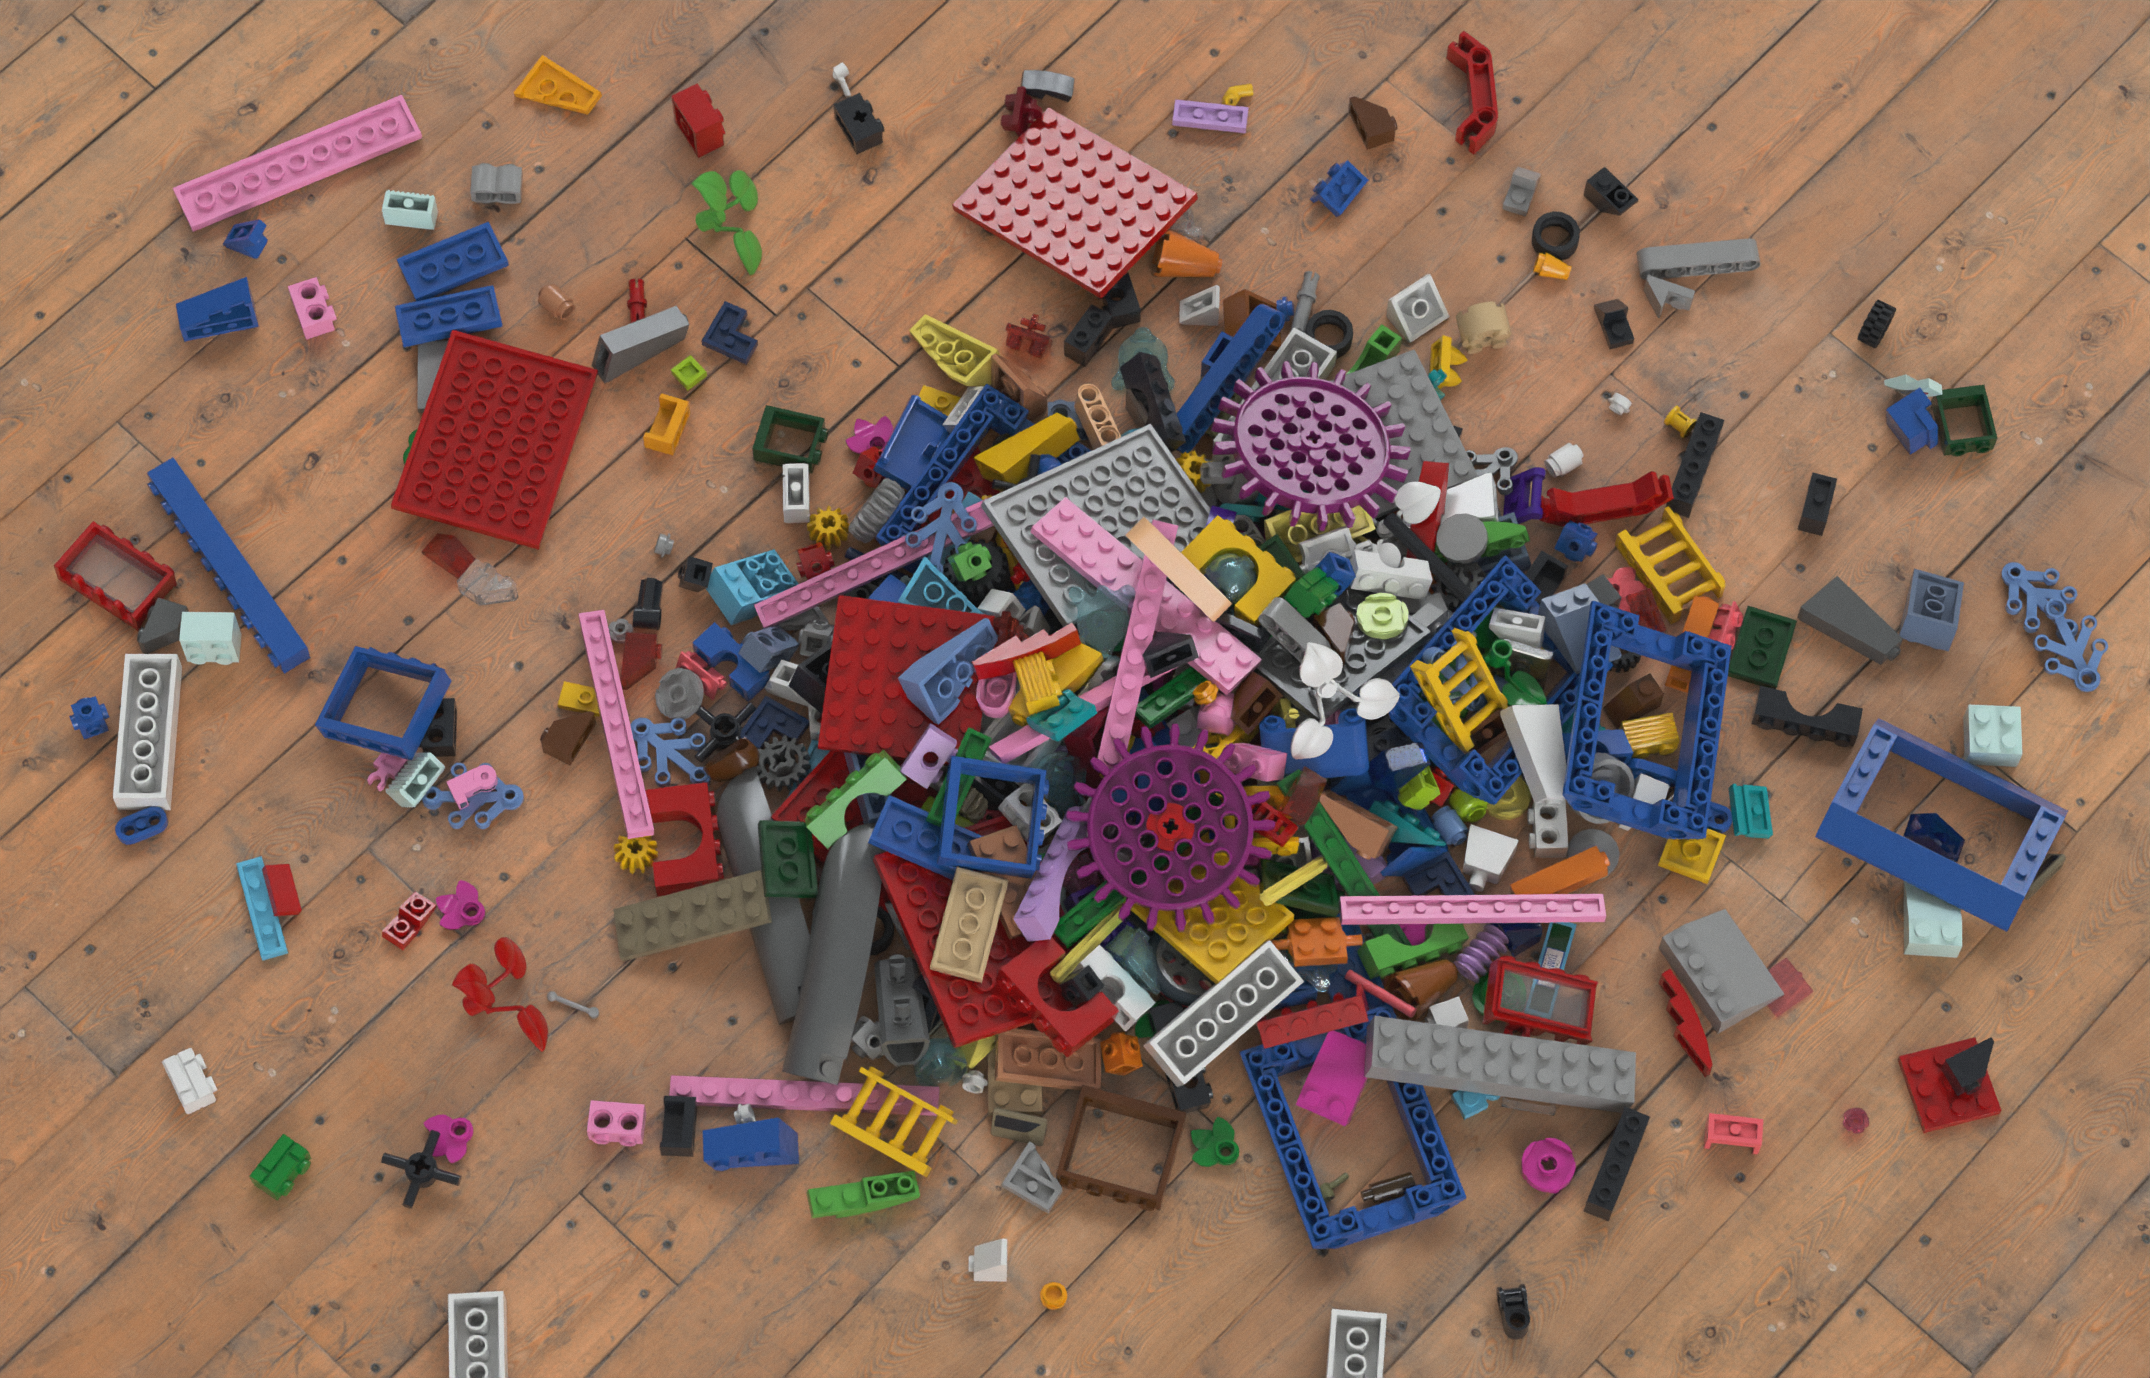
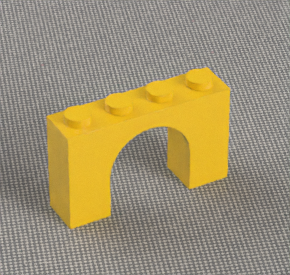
(1221, 538)

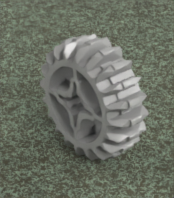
(876, 510)

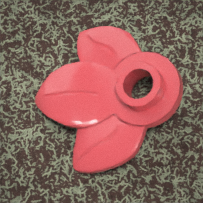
(1625, 584)

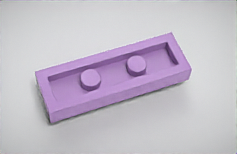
(1210, 116)

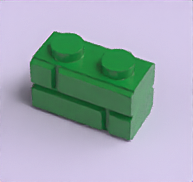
(1312, 593)
(281, 1167)

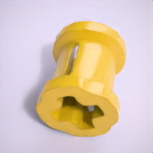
(1680, 421)

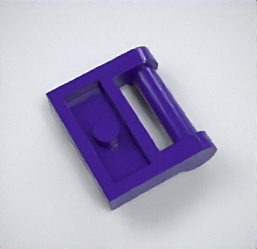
(1518, 499)

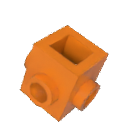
(1121, 1054)

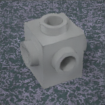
(815, 636)
(867, 1039)

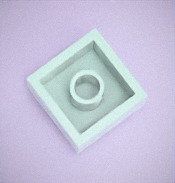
(210, 637)
(1992, 735)

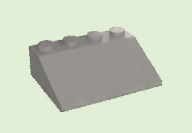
(1720, 969)

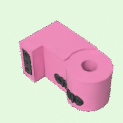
(471, 783)

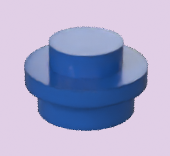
(1285, 307)

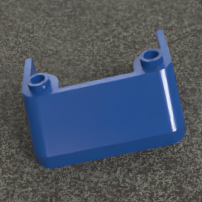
(1344, 757)
(1402, 856)

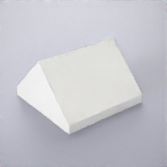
(1417, 309)

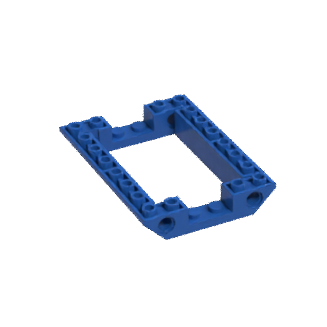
(987, 412)
(1709, 669)
(1489, 782)
(1921, 866)
(1350, 1226)

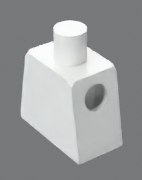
(1487, 856)

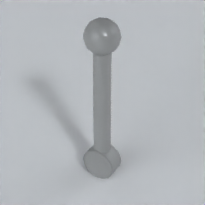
(593, 1011)

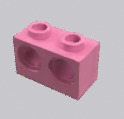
(310, 308)
(1268, 762)
(618, 1115)

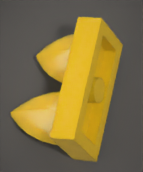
(1443, 356)

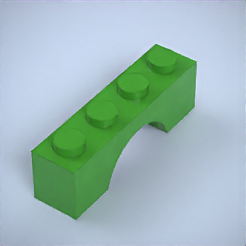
(1380, 347)
(878, 776)
(1385, 955)

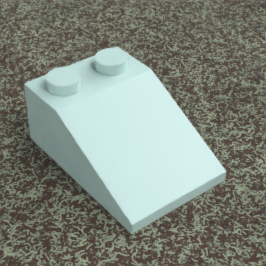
(1930, 925)

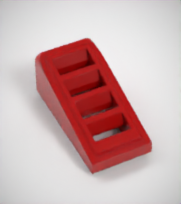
(1265, 809)

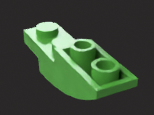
(1500, 537)
(864, 1196)

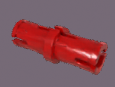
(636, 303)

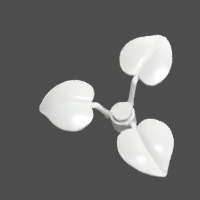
(1416, 503)
(1317, 671)

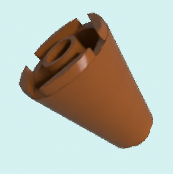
(1421, 985)

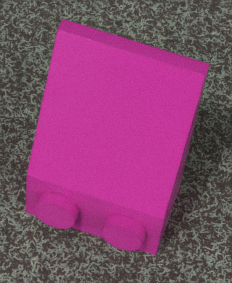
(1335, 1079)

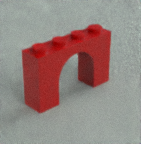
(693, 805)
(1065, 1028)

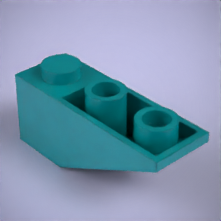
(1408, 825)

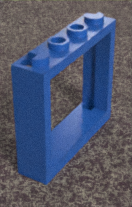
(346, 685)
(999, 771)

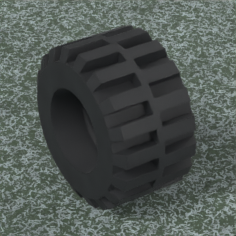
(997, 576)

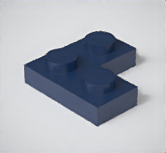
(724, 335)
(773, 718)
(1437, 873)

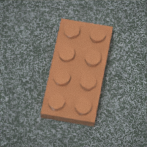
(1010, 847)
(1032, 1060)

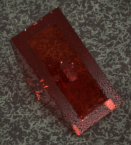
(449, 554)

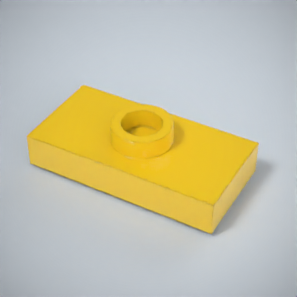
(938, 399)
(578, 698)

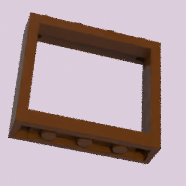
(1128, 1107)

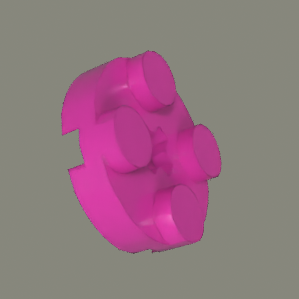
(1551, 1180)

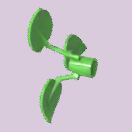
(713, 191)

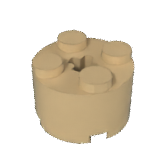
(1483, 327)

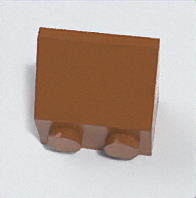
(1239, 307)

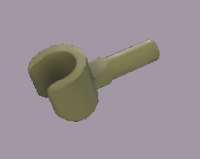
(1327, 1188)

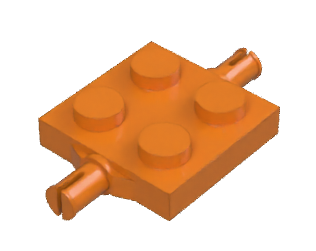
(1317, 942)

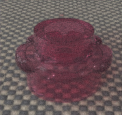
(1860, 1115)

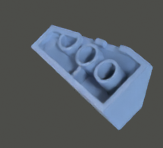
(941, 675)

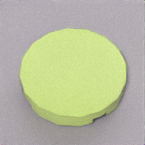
(1382, 616)

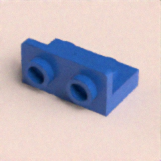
(1339, 188)

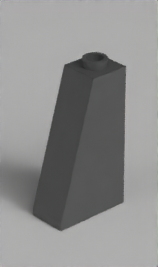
(638, 342)
(1849, 620)

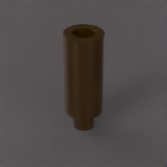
(1388, 1188)

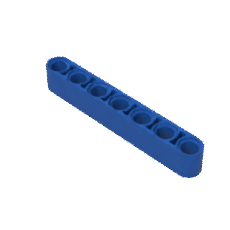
(1232, 364)

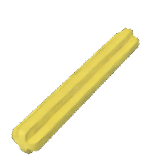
(1293, 881)
(1085, 946)

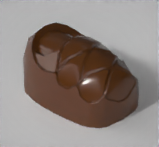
(732, 760)

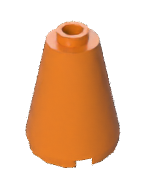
(1183, 257)

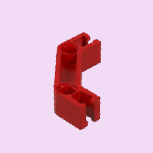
(1480, 90)
(1607, 502)

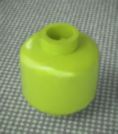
(1466, 806)

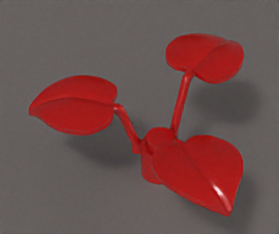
(480, 998)

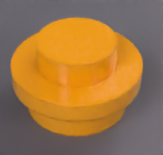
(1205, 693)
(1053, 1295)

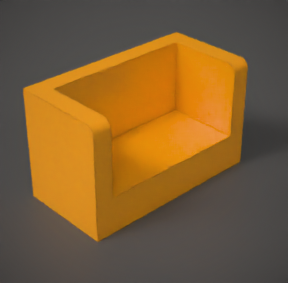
(667, 425)

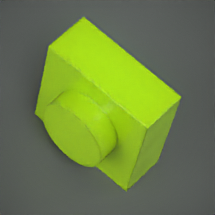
(689, 372)

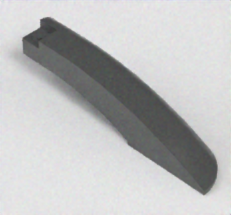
(785, 941)
(836, 958)

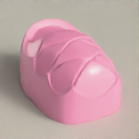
(996, 694)
(1216, 715)

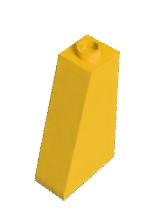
(1011, 458)
(1071, 671)

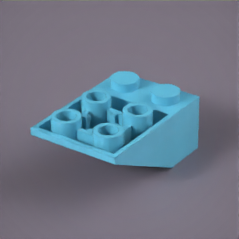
(747, 582)

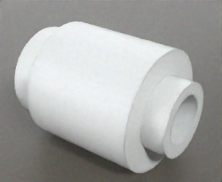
(1564, 460)

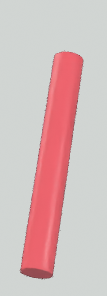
(1381, 994)

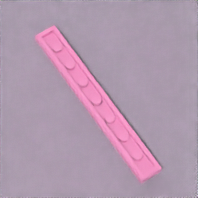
(1027, 738)

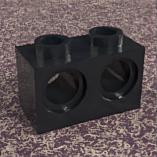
(442, 727)

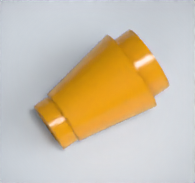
(1549, 266)

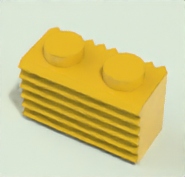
(1036, 682)
(1651, 735)

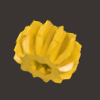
(1190, 464)
(828, 527)
(638, 860)

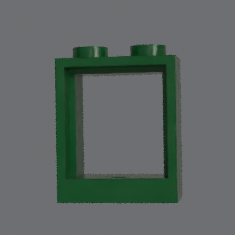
(1961, 398)
(791, 419)

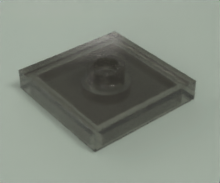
(1529, 660)

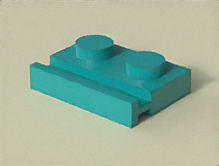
(1750, 811)

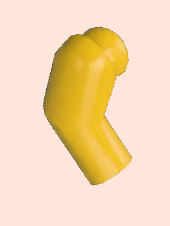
(1235, 93)

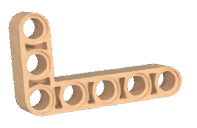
(1095, 410)
(1178, 569)

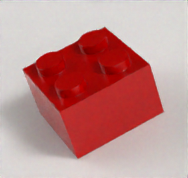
(698, 120)

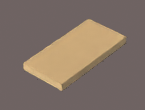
(969, 924)

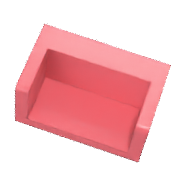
(1733, 1131)

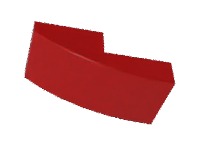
(409, 921)

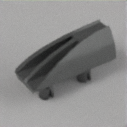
(901, 1011)

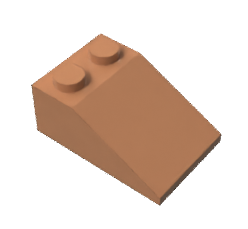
(1018, 386)
(1359, 826)

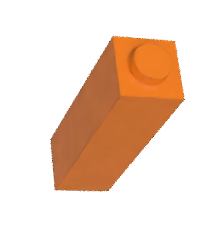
(1700, 623)
(1565, 875)

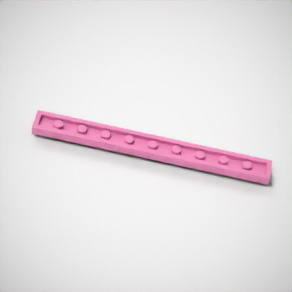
(858, 572)
(1131, 663)
(616, 724)
(1472, 909)
(794, 1094)

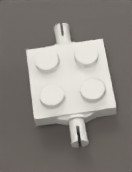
(1335, 541)

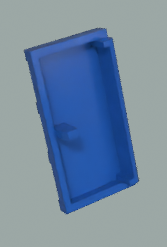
(912, 443)

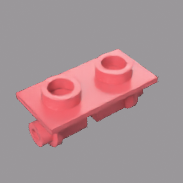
(1729, 620)
(711, 678)

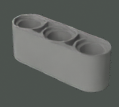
(1290, 627)

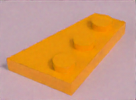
(557, 87)

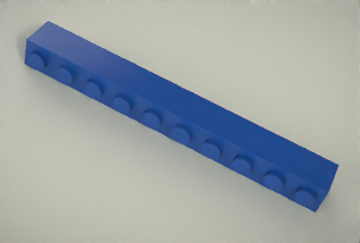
(228, 565)

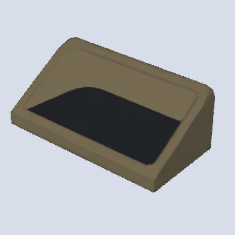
(2050, 866)
(1018, 1126)

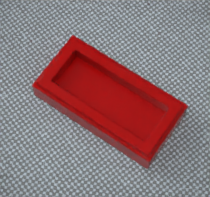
(281, 890)

